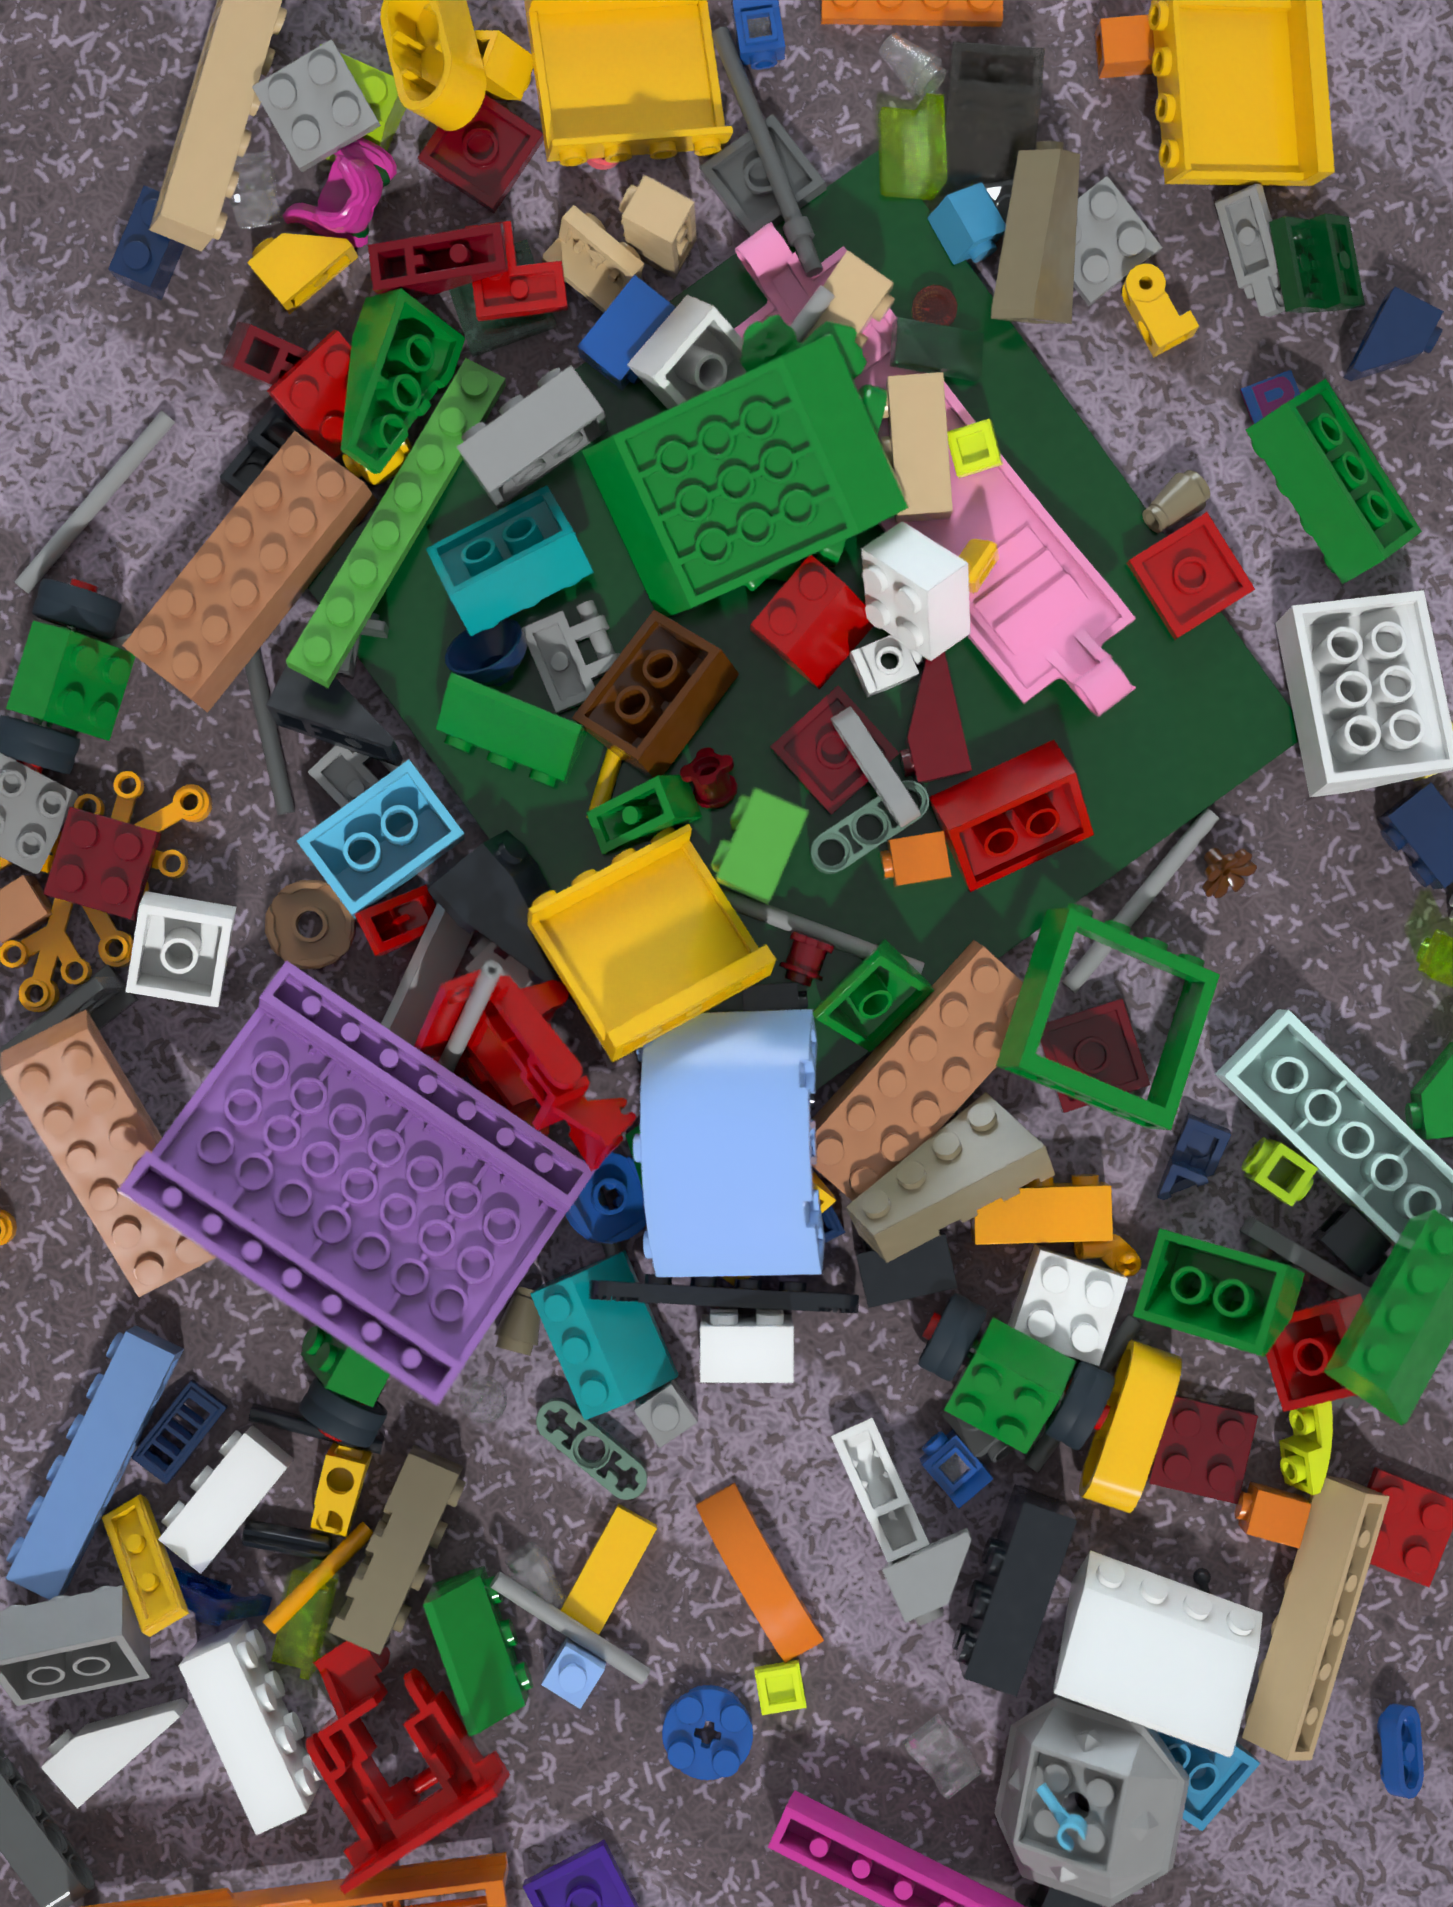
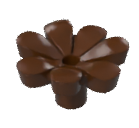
(1226, 871)

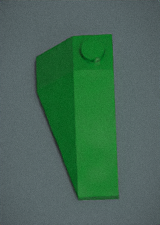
(394, 371)

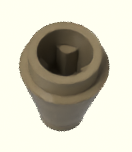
(1178, 500)
(519, 1324)

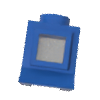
(758, 32)
(954, 1467)

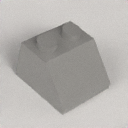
(927, 1577)

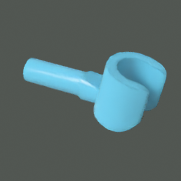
(1063, 1818)

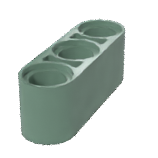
(848, 837)

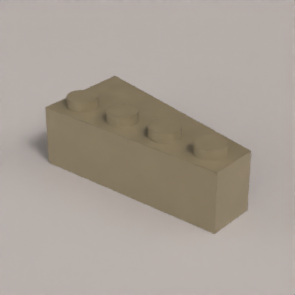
(948, 1178)
(398, 1549)

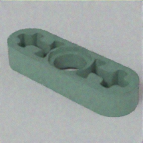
(592, 1467)

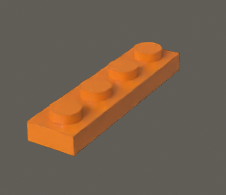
(913, 12)

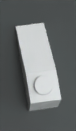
(102, 1748)

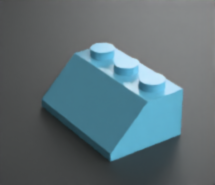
(381, 839)

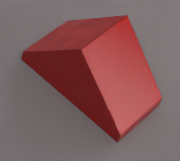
(397, 920)

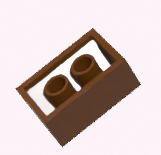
(656, 694)

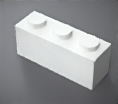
(224, 1497)

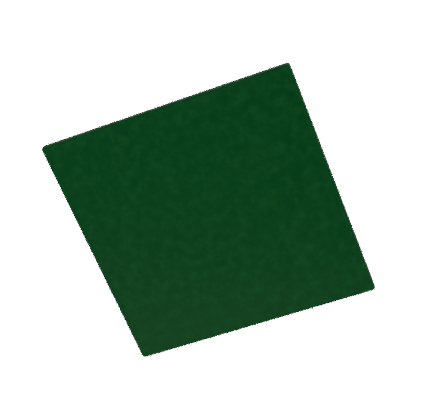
(1144, 766)

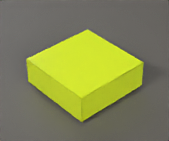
(974, 448)
(780, 1687)

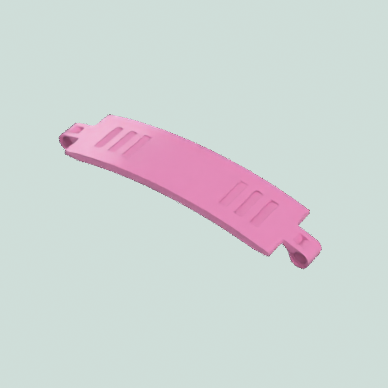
(1043, 601)

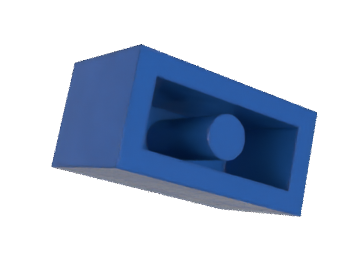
(624, 331)

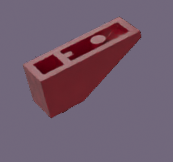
(438, 260)
(260, 354)
(935, 731)

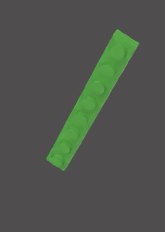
(394, 525)

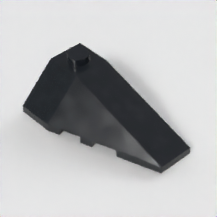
(493, 895)

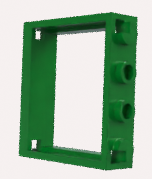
(1037, 995)

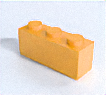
(1048, 1213)

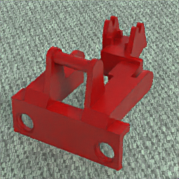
(519, 1028)
(385, 1816)

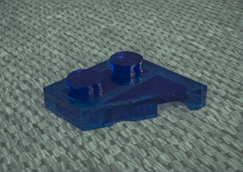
(214, 1602)

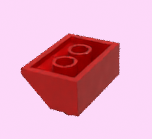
(1012, 815)

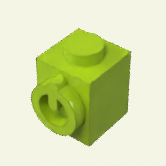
(1279, 1171)

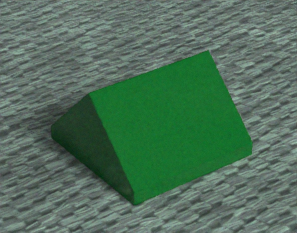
(874, 997)

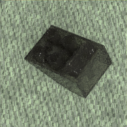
(990, 111)

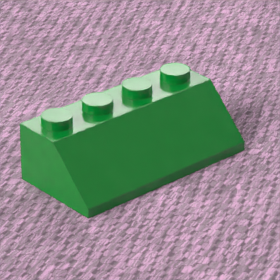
(1333, 481)
(1402, 1321)

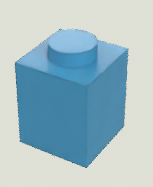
(968, 224)

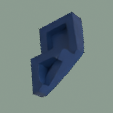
(1193, 1156)

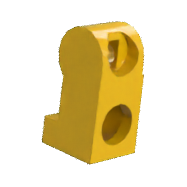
(1153, 310)
(339, 1489)

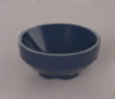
(488, 655)

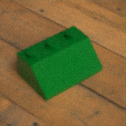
(509, 731)
(1217, 1293)
(477, 1649)

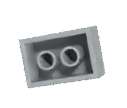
(533, 435)
(71, 1645)

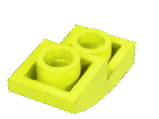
(1308, 1451)

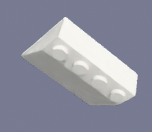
(1365, 692)
(1158, 1652)

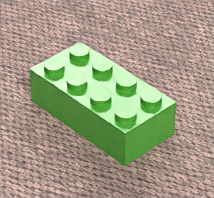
(760, 846)

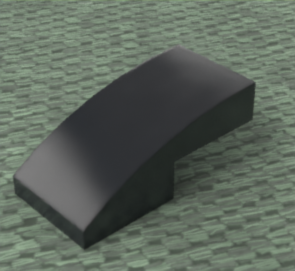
(262, 446)

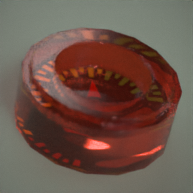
(935, 305)

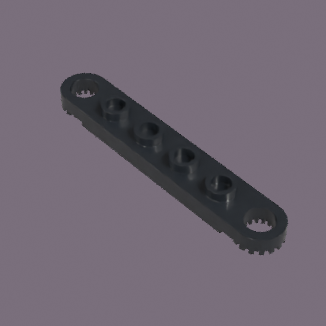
(705, 1292)

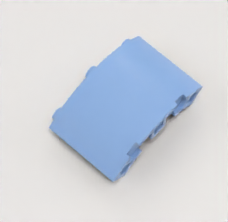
(731, 1146)

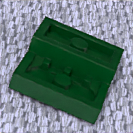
(1317, 263)

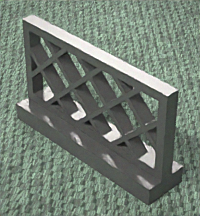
(101, 996)

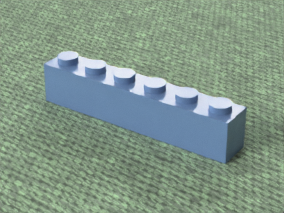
(94, 1462)

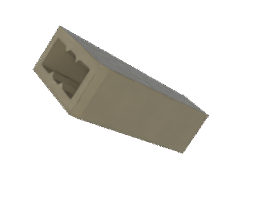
(1039, 238)

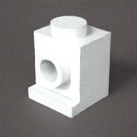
(873, 675)

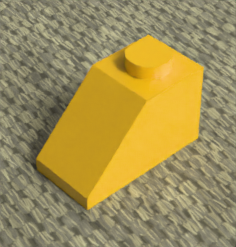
(505, 65)
(299, 265)

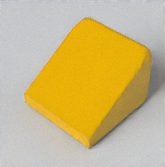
(981, 559)

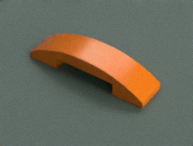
(758, 1573)

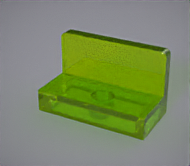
(913, 149)
(304, 1634)

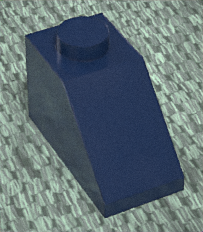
(1396, 335)

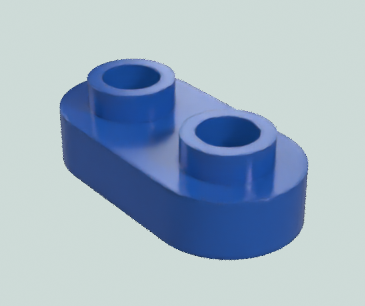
(1401, 1750)

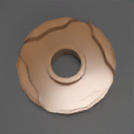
(283, 928)

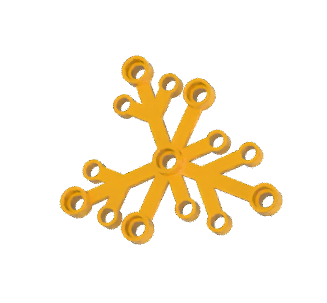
(53, 941)

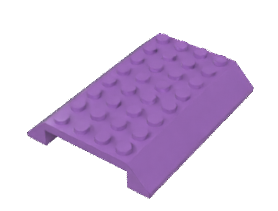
(359, 1183)

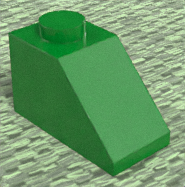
(643, 813)
(1432, 1100)

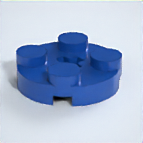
(600, 1223)
(686, 1748)

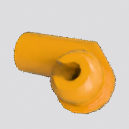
(1114, 1253)

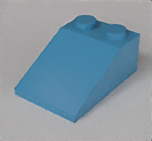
(1212, 1777)

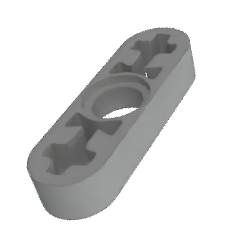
(875, 767)

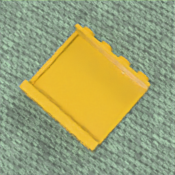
(625, 79)
(1242, 92)
(647, 942)

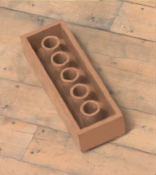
(251, 571)
(917, 1073)
(97, 1138)

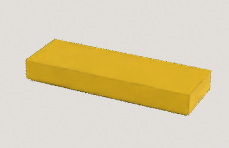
(145, 1565)
(608, 1568)

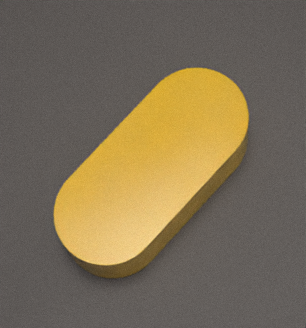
(435, 59)
(1132, 1431)

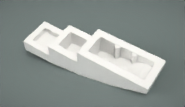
(880, 1490)

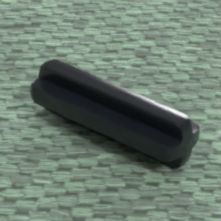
(286, 1540)

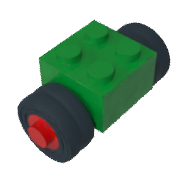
(65, 677)
(1013, 1380)
(343, 1392)

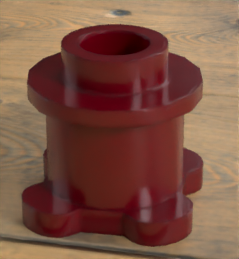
(711, 778)
(805, 959)

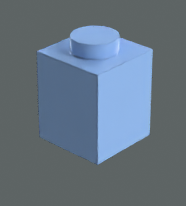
(573, 1673)

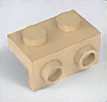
(593, 258)

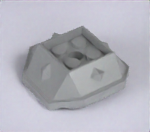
(1131, 1790)

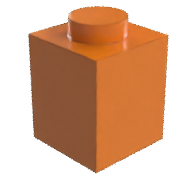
(1124, 46)
(916, 859)
(1273, 1514)

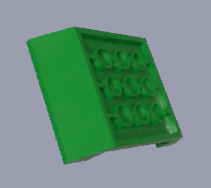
(746, 478)

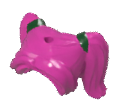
(349, 193)

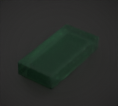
(936, 349)

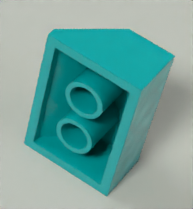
(509, 560)
(604, 1346)

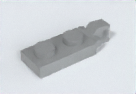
(1250, 246)

